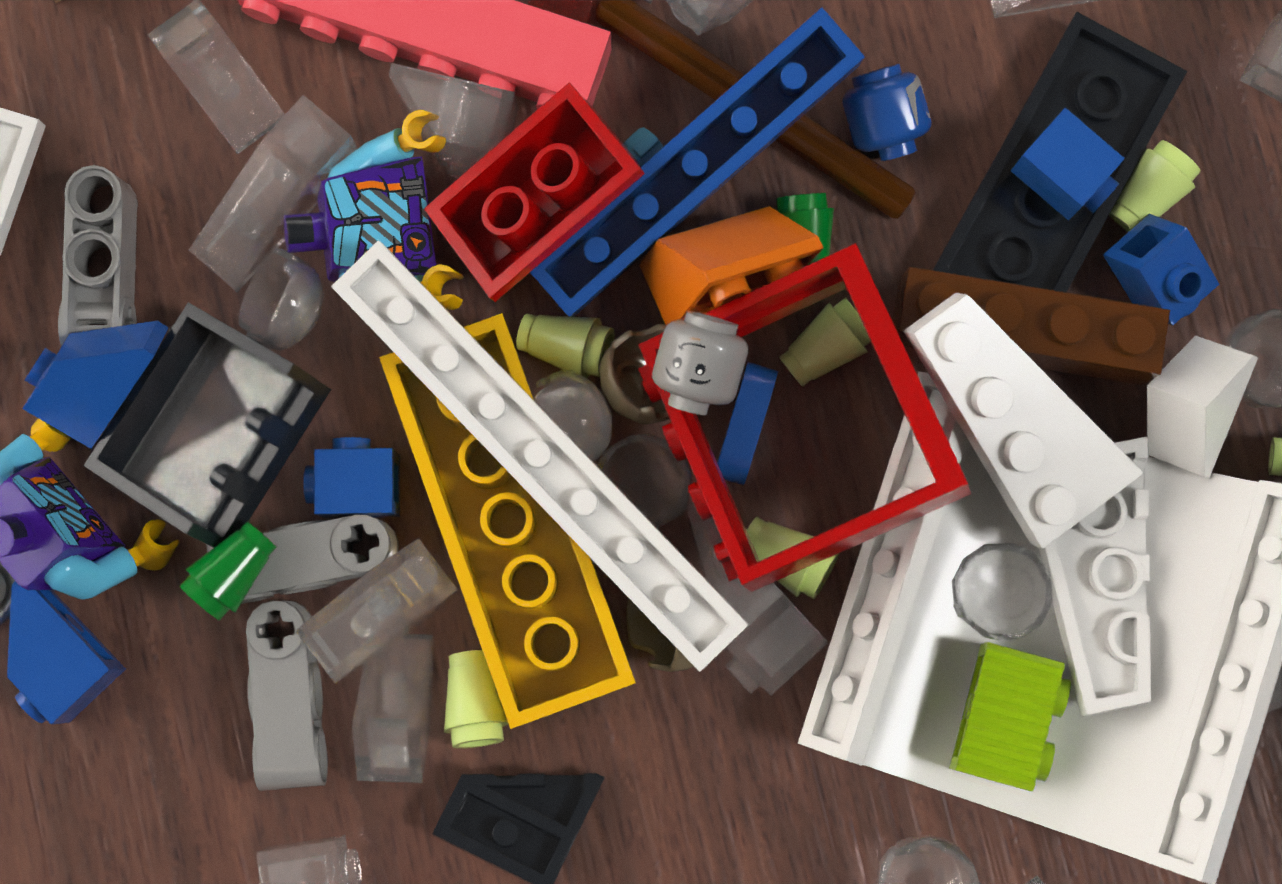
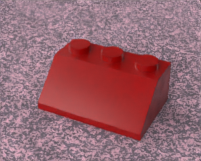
(533, 191)

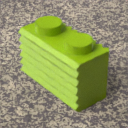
(1010, 717)

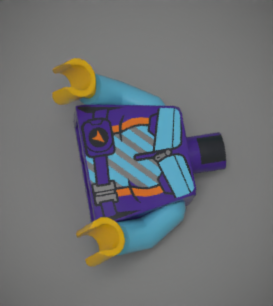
(373, 198)
(54, 534)

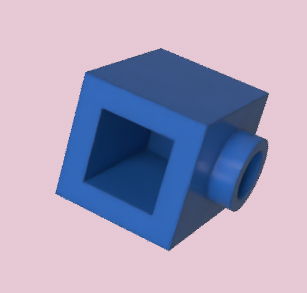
(1069, 166)
(1162, 267)
(353, 480)

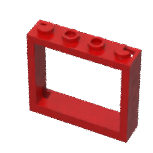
(710, 492)

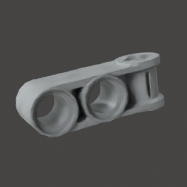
(111, 295)
(320, 555)
(284, 702)

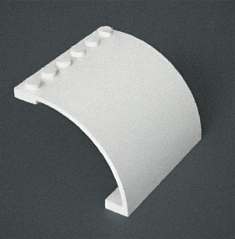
(1131, 779)

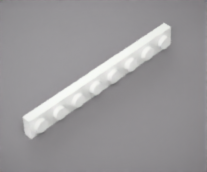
(540, 456)

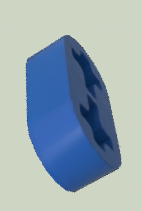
(746, 422)

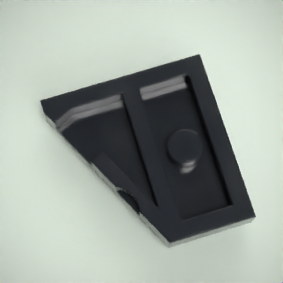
(518, 820)

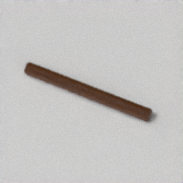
(716, 77)

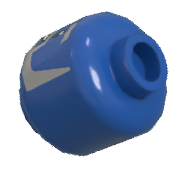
(886, 112)

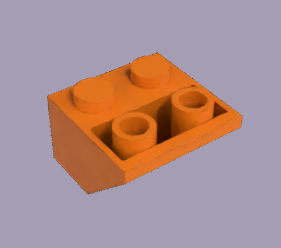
(725, 261)

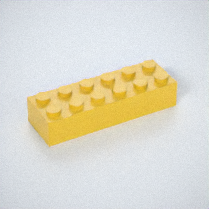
(517, 568)

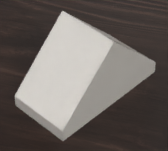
(1196, 403)

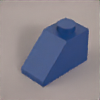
(91, 377)
(54, 657)

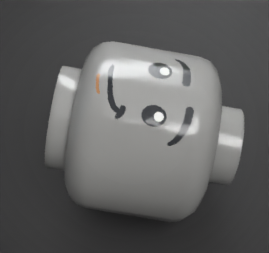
(700, 362)

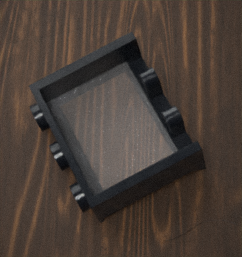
(207, 427)

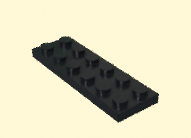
(1115, 92)

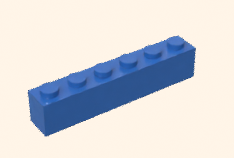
(701, 160)

